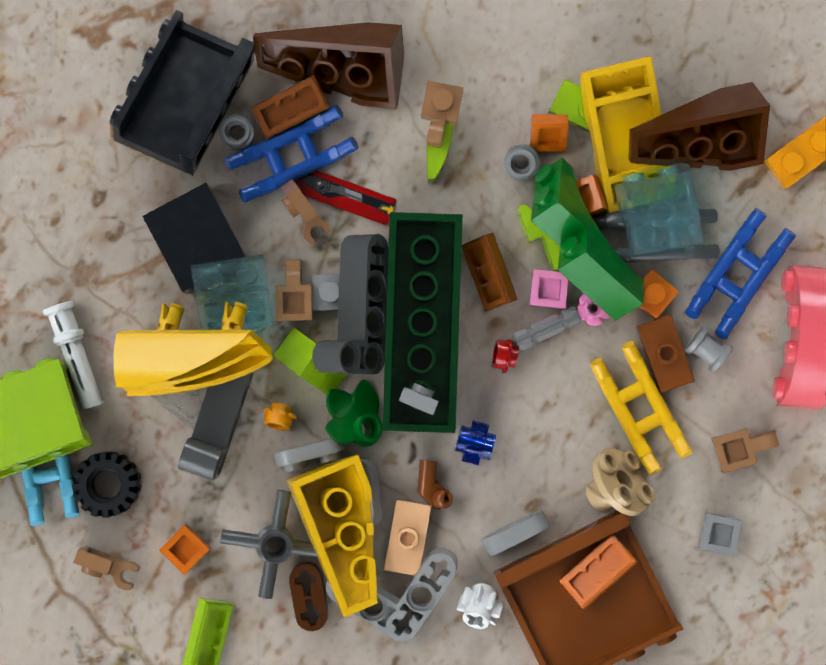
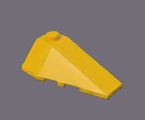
(338, 520)

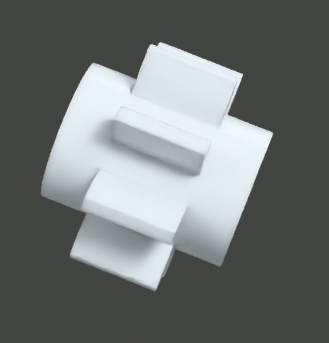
(480, 606)

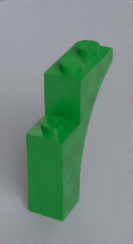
(584, 251)

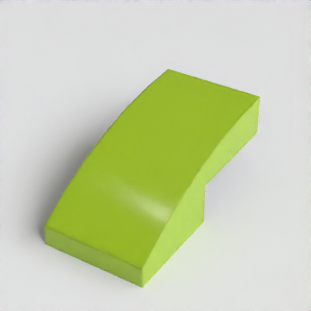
(437, 156)
(533, 233)

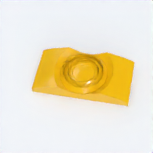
(613, 103)

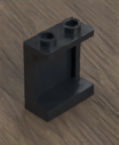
(192, 233)

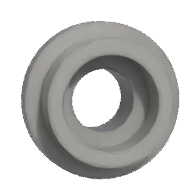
(236, 121)
(516, 171)

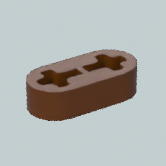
(300, 598)

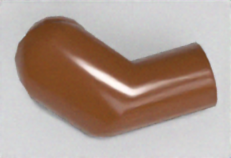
(430, 488)

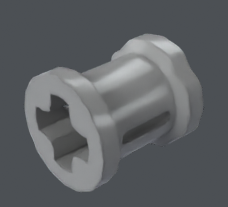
(708, 349)

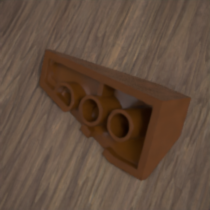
(346, 58)
(714, 130)

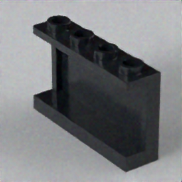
(181, 94)

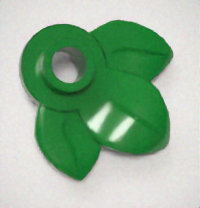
(351, 412)

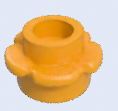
(279, 417)

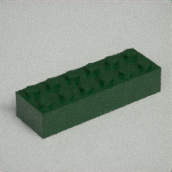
(422, 319)

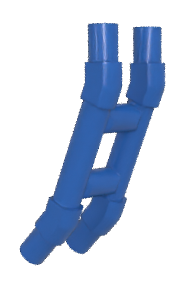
(270, 147)
(760, 267)

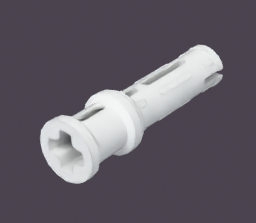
(69, 338)

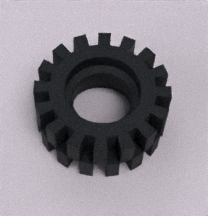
(85, 484)

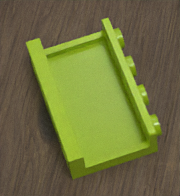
(38, 417)

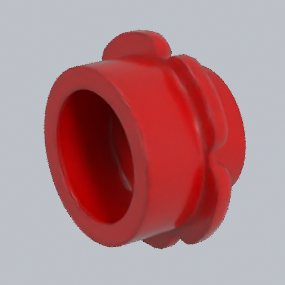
(504, 355)

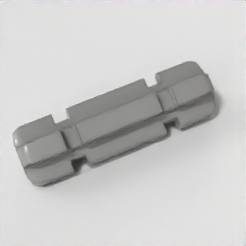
(547, 328)

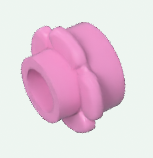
(592, 317)

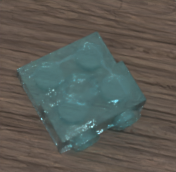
(659, 211)
(231, 282)

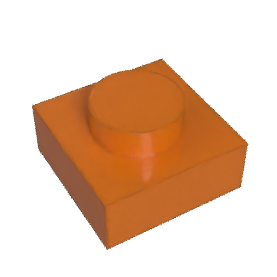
(549, 132)
(592, 194)
(656, 294)
(185, 549)

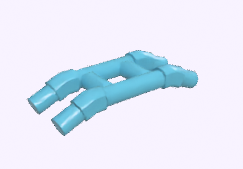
(33, 492)

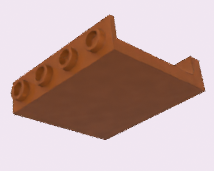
(611, 628)

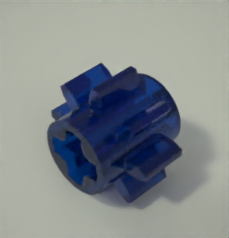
(475, 442)

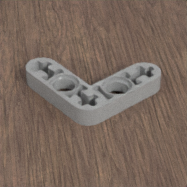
(395, 608)

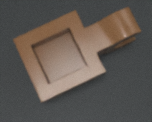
(441, 108)
(298, 204)
(293, 299)
(738, 449)
(98, 563)

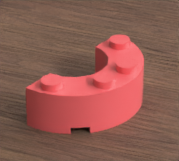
(804, 373)

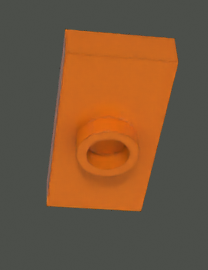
(598, 571)

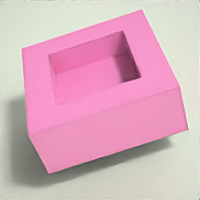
(548, 289)

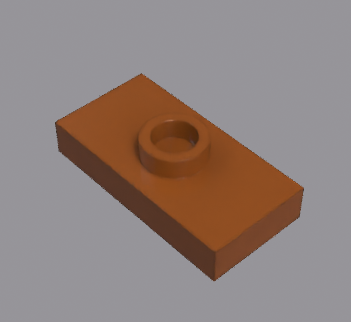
(291, 107)
(489, 272)
(665, 353)

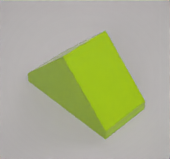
(297, 354)

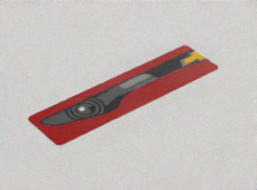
(347, 196)

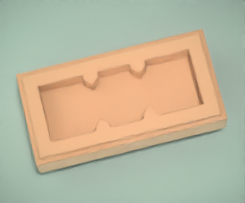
(407, 537)

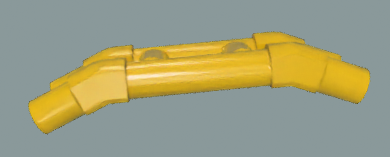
(661, 414)

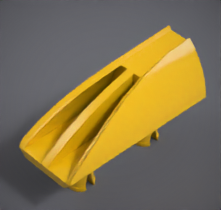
(187, 359)

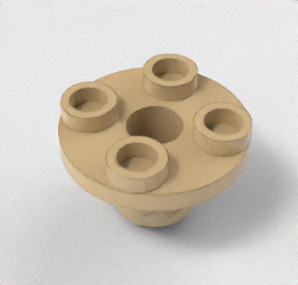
(619, 483)

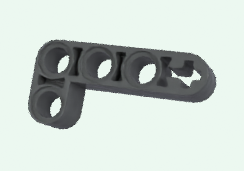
(360, 311)
(214, 429)

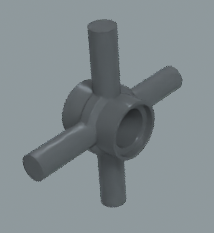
(259, 540)

